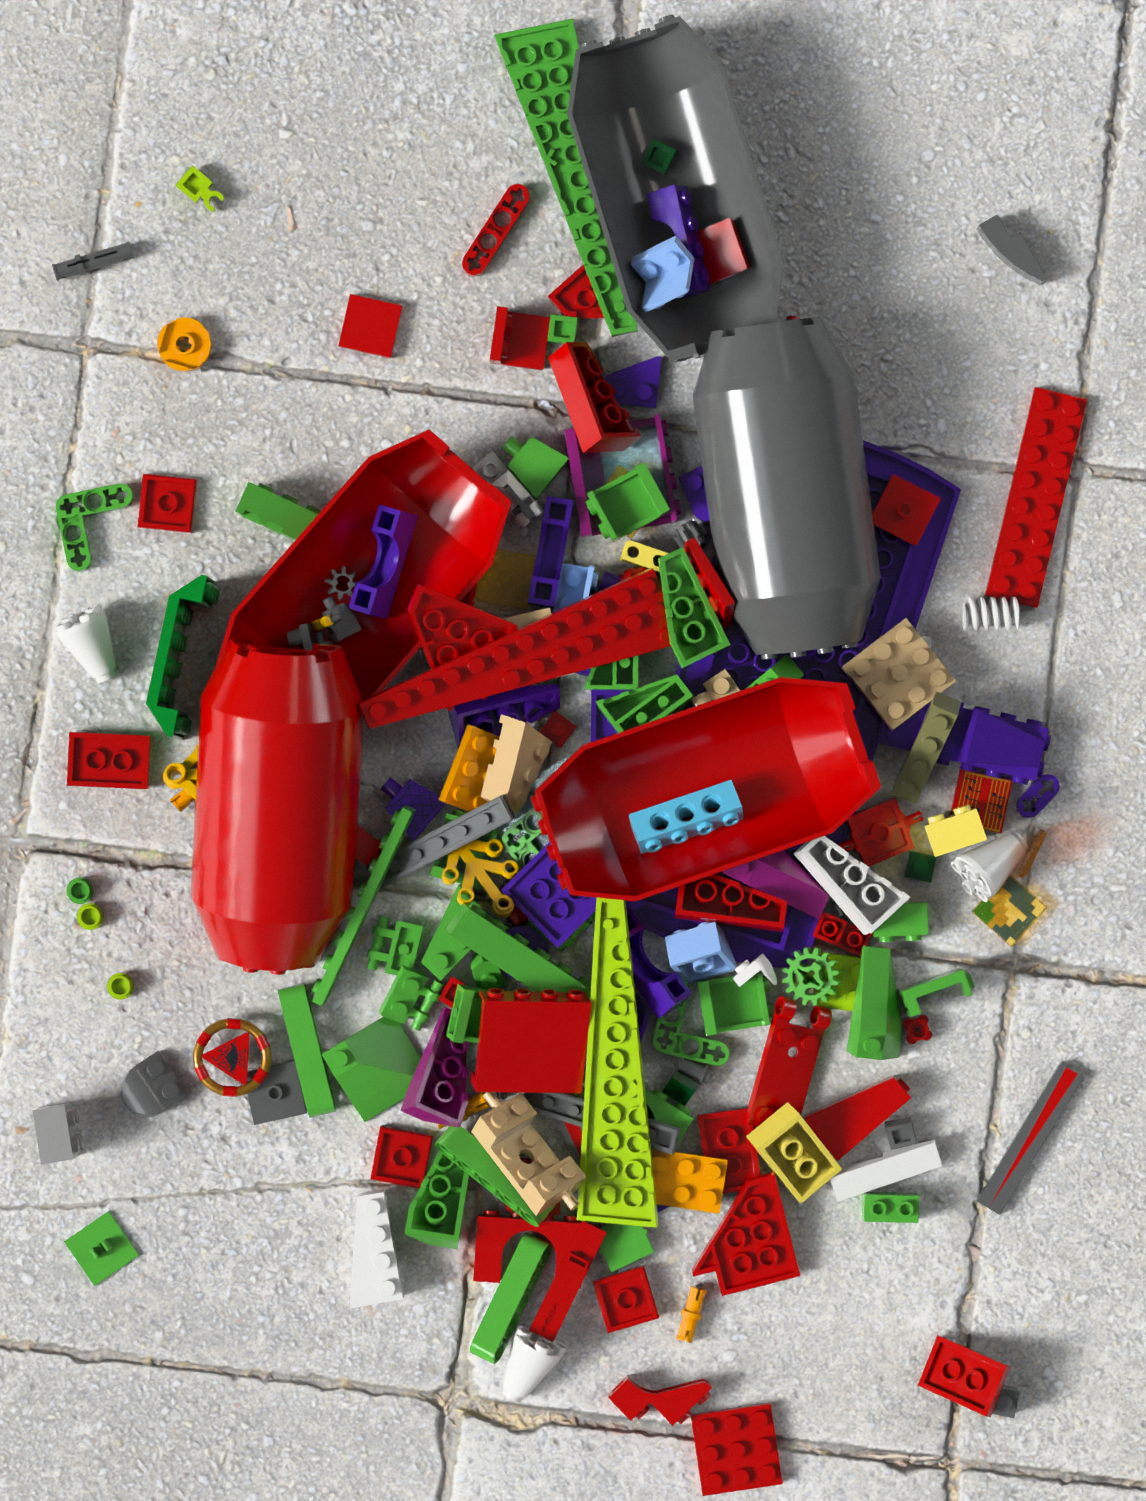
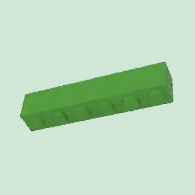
(512, 952)

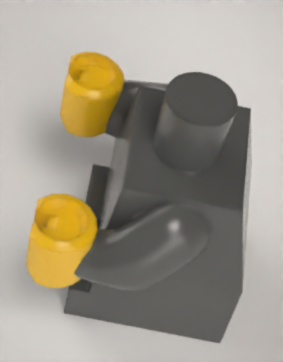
(337, 620)

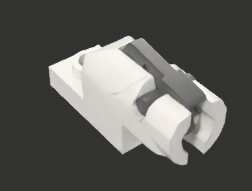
(523, 505)

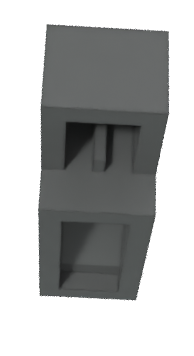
(1011, 250)

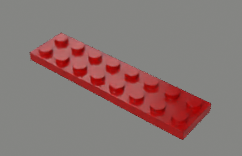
(1035, 497)

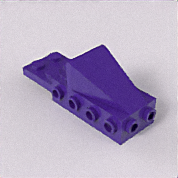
(982, 742)

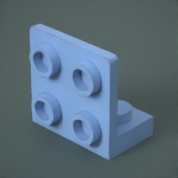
(666, 272)
(575, 584)

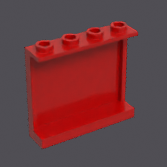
(532, 1041)

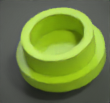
(90, 916)
(120, 986)

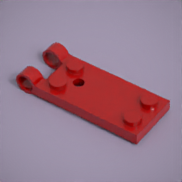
(779, 1075)

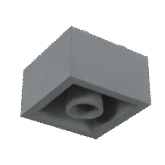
(57, 1132)

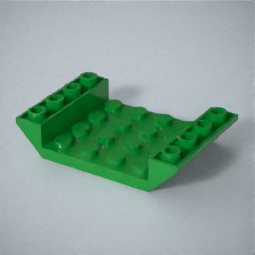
(178, 615)

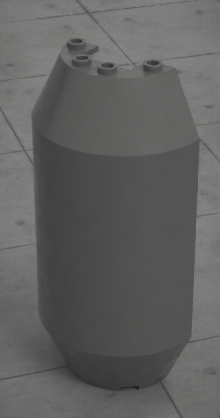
(679, 94)
(787, 486)

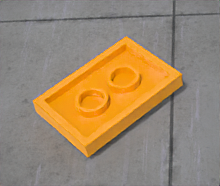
(469, 769)
(689, 1180)

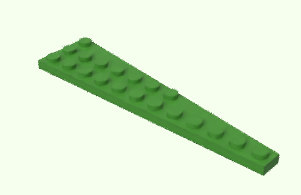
(542, 71)

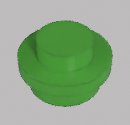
(80, 890)

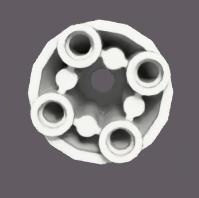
(89, 642)
(990, 864)
(529, 1362)

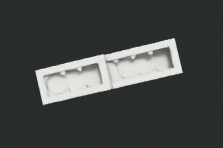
(885, 1170)

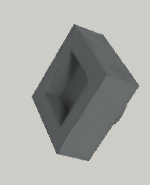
(900, 1133)

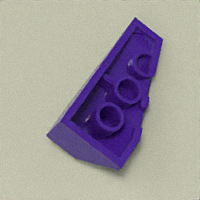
(523, 704)

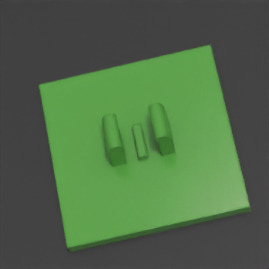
(101, 1248)

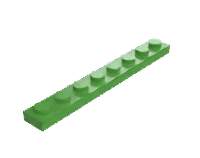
(358, 914)

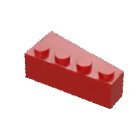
(591, 400)

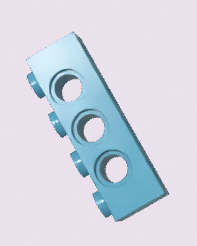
(694, 805)

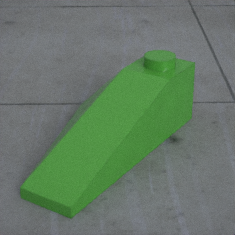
(689, 615)
(876, 1013)
(439, 1205)

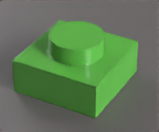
(562, 329)

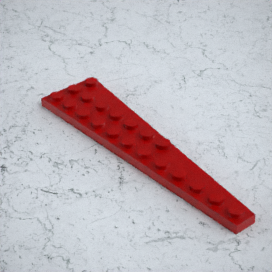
(584, 635)

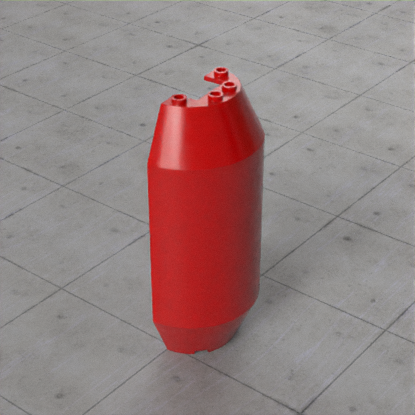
(448, 552)
(781, 744)
(276, 803)

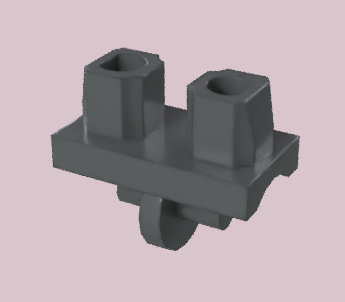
(305, 636)

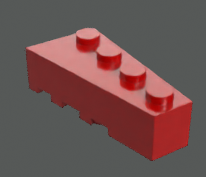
(729, 904)

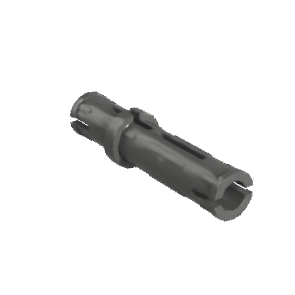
(91, 261)

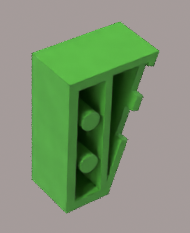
(275, 512)
(614, 675)
(646, 703)
(443, 949)

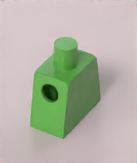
(534, 464)

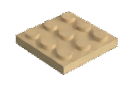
(898, 674)

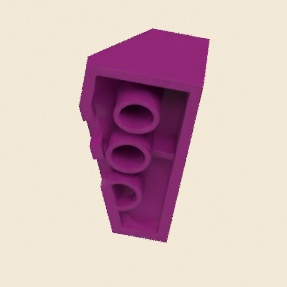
(784, 879)
(439, 1082)

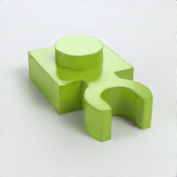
(196, 186)

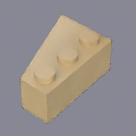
(515, 763)

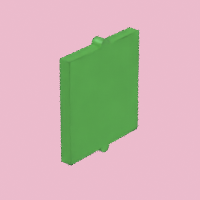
(624, 1245)

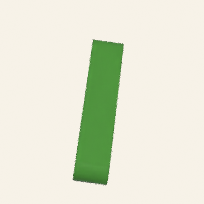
(307, 1050)
(472, 1158)
(511, 1298)

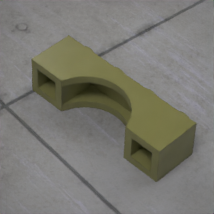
(926, 748)

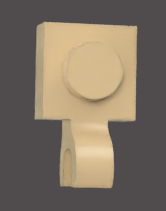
(716, 687)

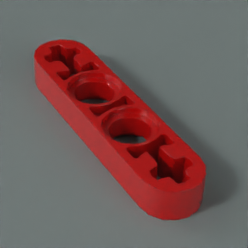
(494, 229)

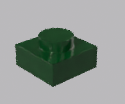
(659, 157)
(920, 866)
(680, 1088)

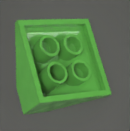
(374, 1066)

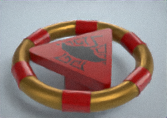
(232, 1057)

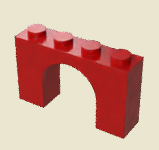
(496, 1229)

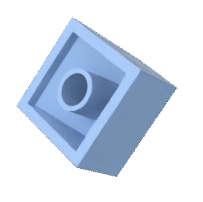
(700, 952)

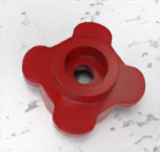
(911, 1024)

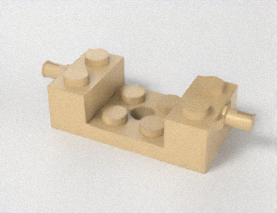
(509, 1133)

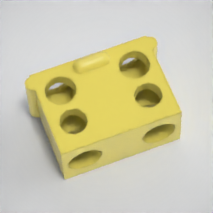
(645, 555)

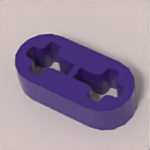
(1033, 791)

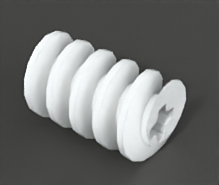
(990, 613)

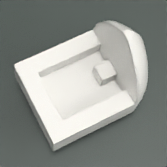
(747, 970)

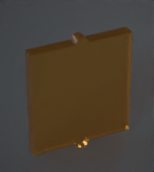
(1031, 853)

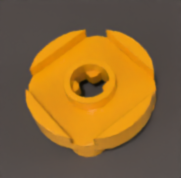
(178, 330)

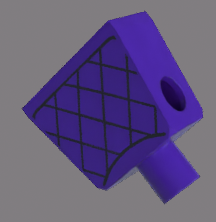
(416, 796)

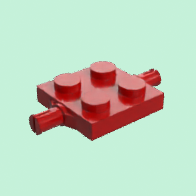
(880, 832)

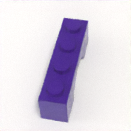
(674, 208)
(550, 552)
(377, 589)
(658, 988)

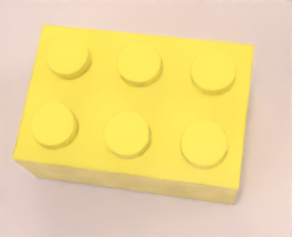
(955, 831)
(794, 1152)

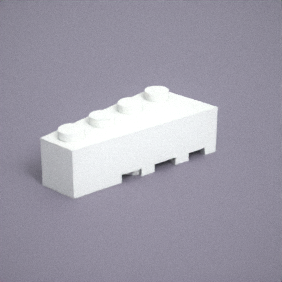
(851, 884)
(375, 1259)

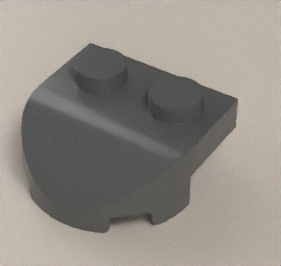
(151, 1087)

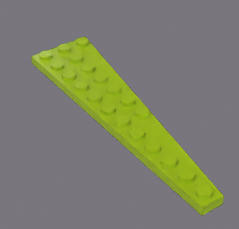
(615, 1116)

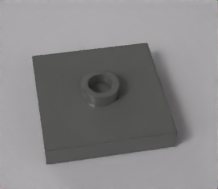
(278, 1095)

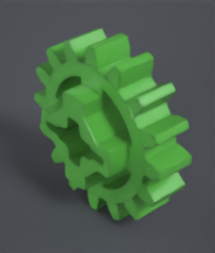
(802, 969)

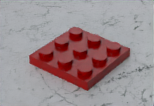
(736, 1449)

